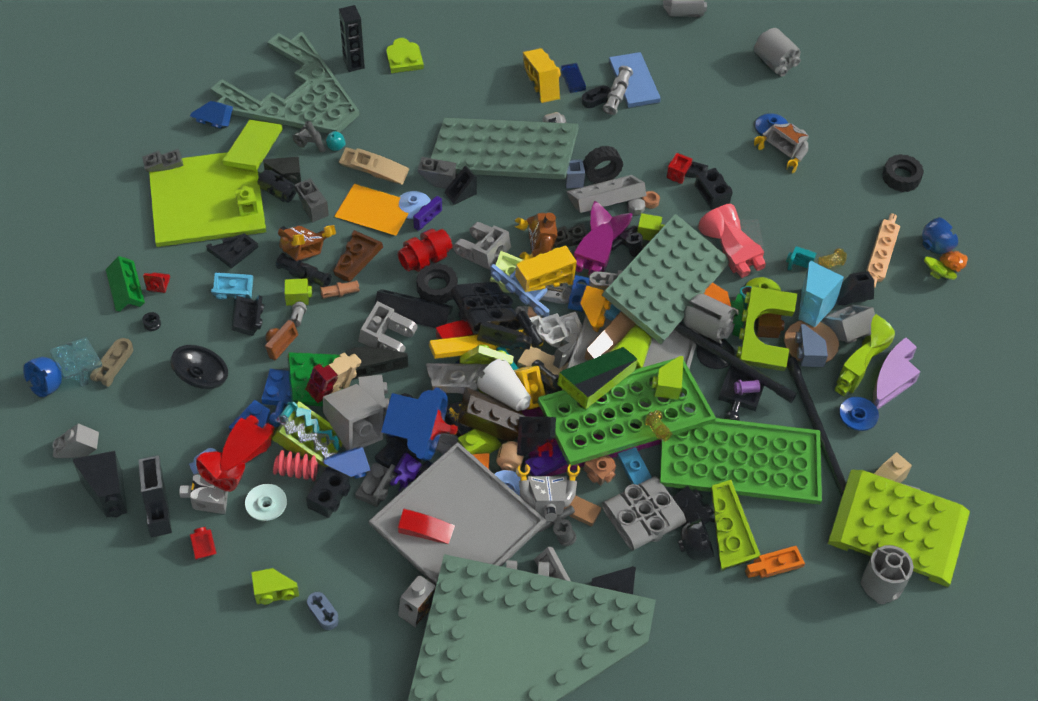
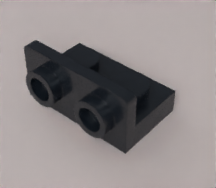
(393, 452)

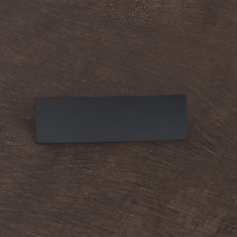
(416, 309)

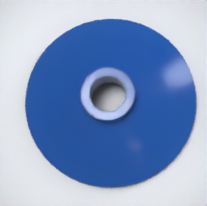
(765, 121)
(862, 408)

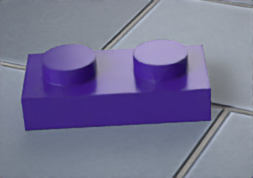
(544, 464)

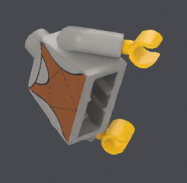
(788, 140)

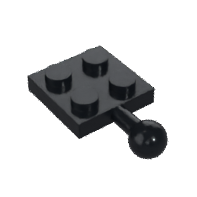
(747, 400)

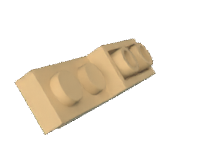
(374, 164)

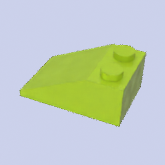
(291, 441)

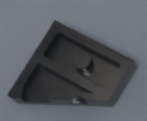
(534, 433)

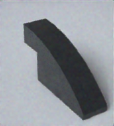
(154, 496)

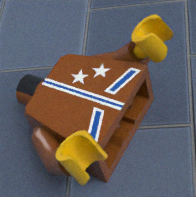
(541, 233)
(303, 243)

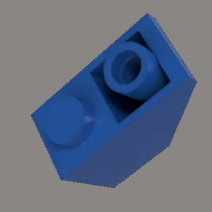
(214, 112)

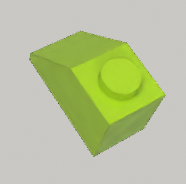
(669, 379)
(479, 442)

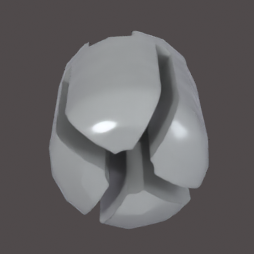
(710, 317)

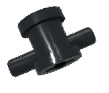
(631, 240)

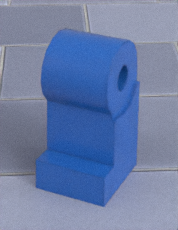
(577, 293)

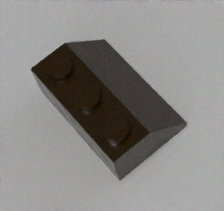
(489, 415)

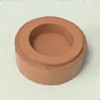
(651, 199)

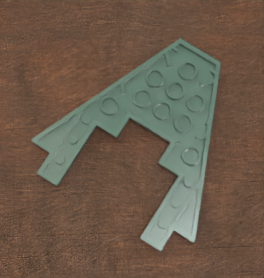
(316, 100)

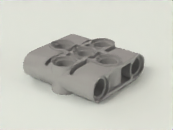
(639, 530)

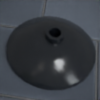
(199, 367)

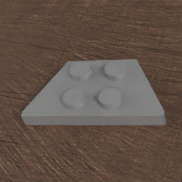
(455, 377)

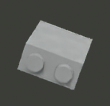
(354, 416)

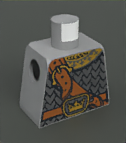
(419, 598)

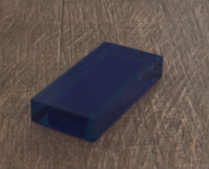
(573, 78)

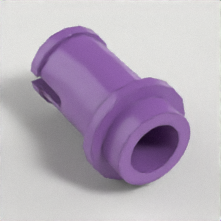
(746, 387)

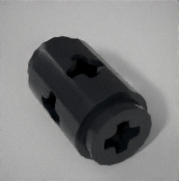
(270, 182)

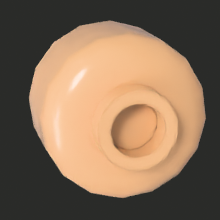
(507, 456)

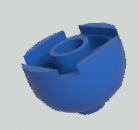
(938, 236)
(43, 375)

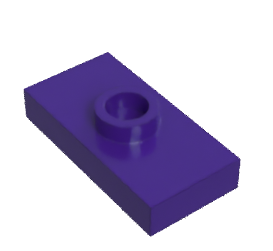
(427, 213)

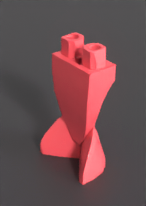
(736, 245)

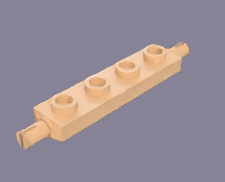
(883, 248)

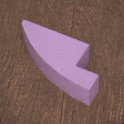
(896, 373)

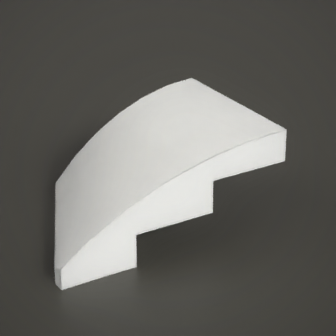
(555, 328)

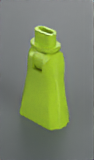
(637, 342)

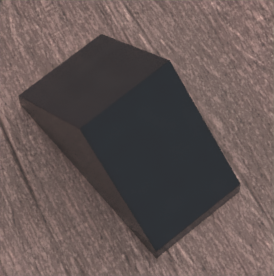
(462, 187)

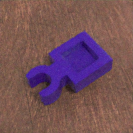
(407, 470)

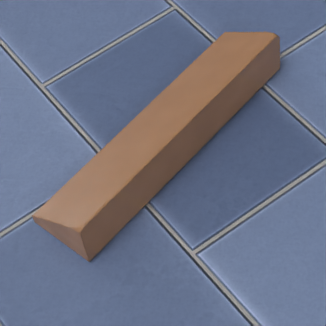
(610, 336)

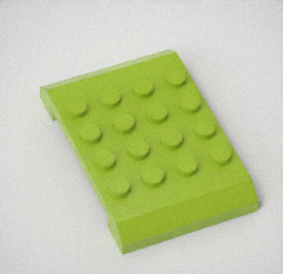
(890, 513)

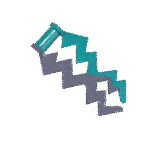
(316, 436)

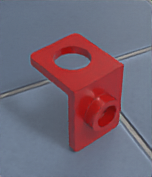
(155, 282)

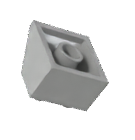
(850, 322)

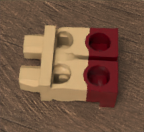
(333, 376)

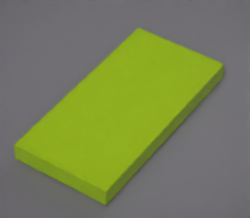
(252, 145)

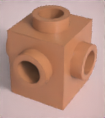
(600, 469)

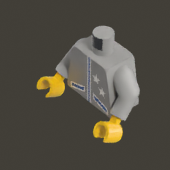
(548, 493)

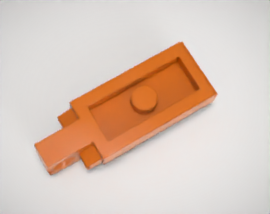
(775, 563)

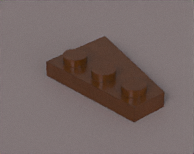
(357, 255)

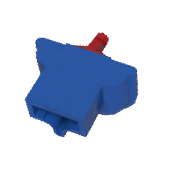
(419, 421)

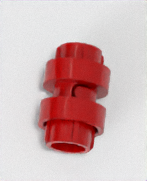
(418, 253)

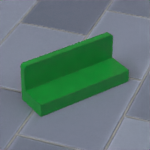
(124, 283)

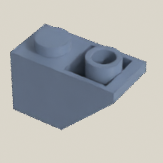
(575, 174)
(812, 347)

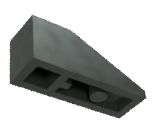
(377, 360)

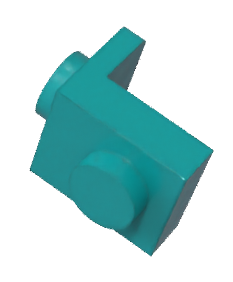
(800, 257)

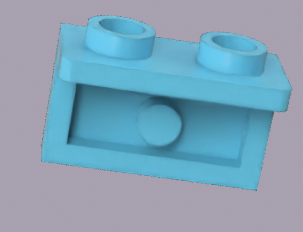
(232, 285)

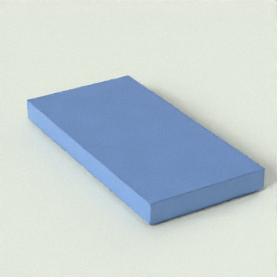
(641, 85)

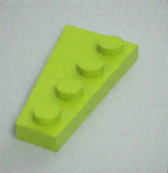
(733, 532)

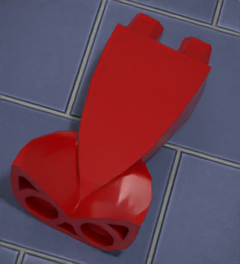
(242, 445)

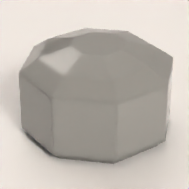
(636, 206)

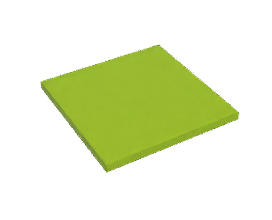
(201, 201)

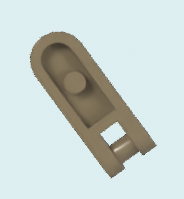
(113, 361)

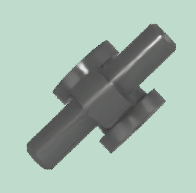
(309, 134)
(562, 527)

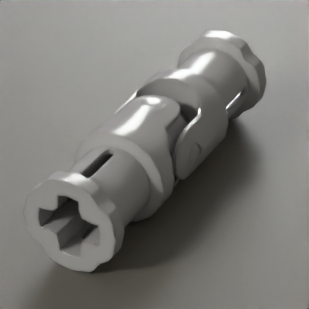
(618, 90)

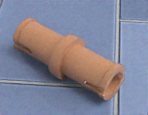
(339, 289)

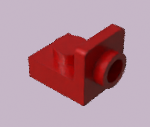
(678, 168)
(203, 543)

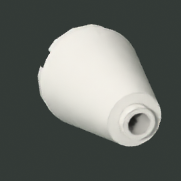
(504, 385)

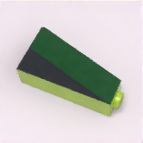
(597, 376)

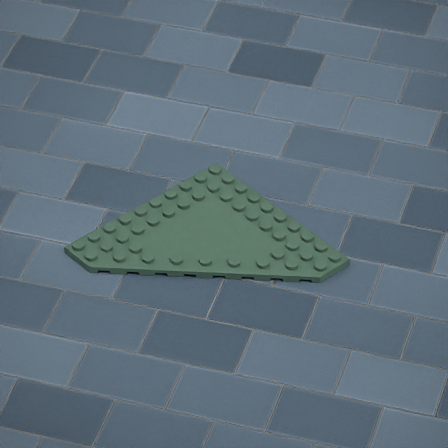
(521, 634)

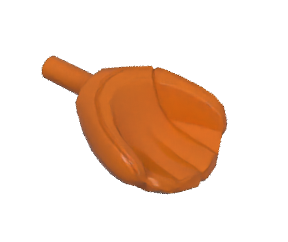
(954, 260)

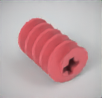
(296, 466)

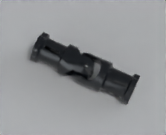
(303, 270)

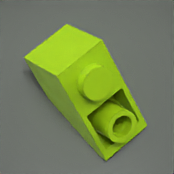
(273, 586)

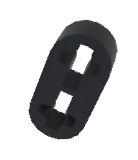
(595, 96)

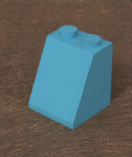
(818, 293)

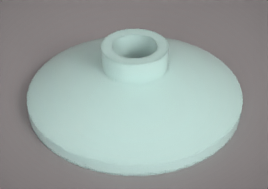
(264, 495)

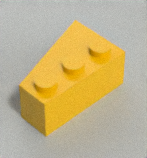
(543, 73)
(546, 269)

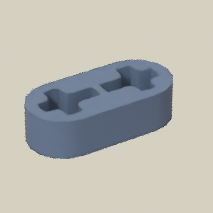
(319, 613)

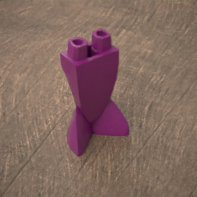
(596, 246)

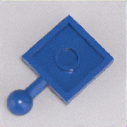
(277, 393)

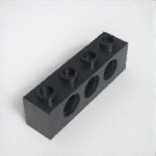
(351, 38)

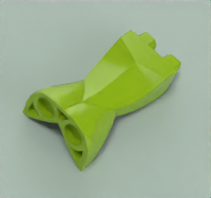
(855, 367)

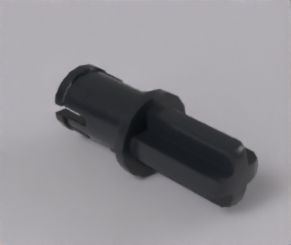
(529, 328)

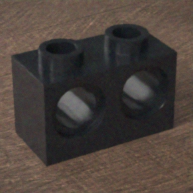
(713, 188)
(325, 491)

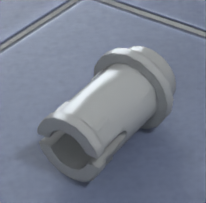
(299, 310)

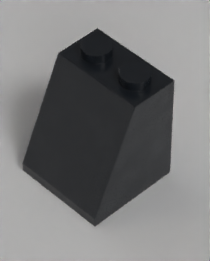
(103, 481)

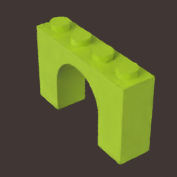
(752, 350)

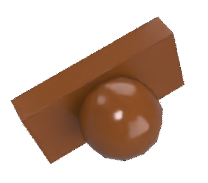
(280, 339)

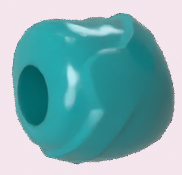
(335, 141)

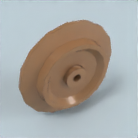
(821, 329)

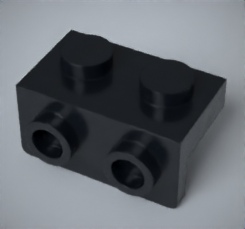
(247, 315)
(692, 505)

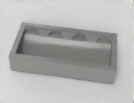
(607, 193)

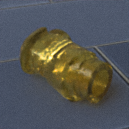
(831, 260)
(654, 421)

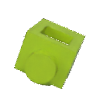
(244, 197)

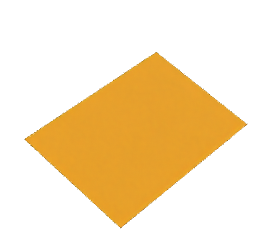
(372, 209)

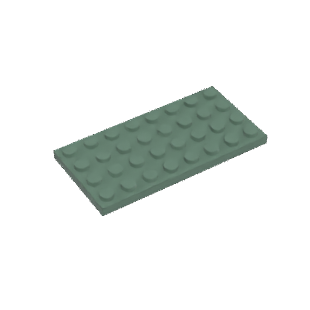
(507, 147)
(666, 278)

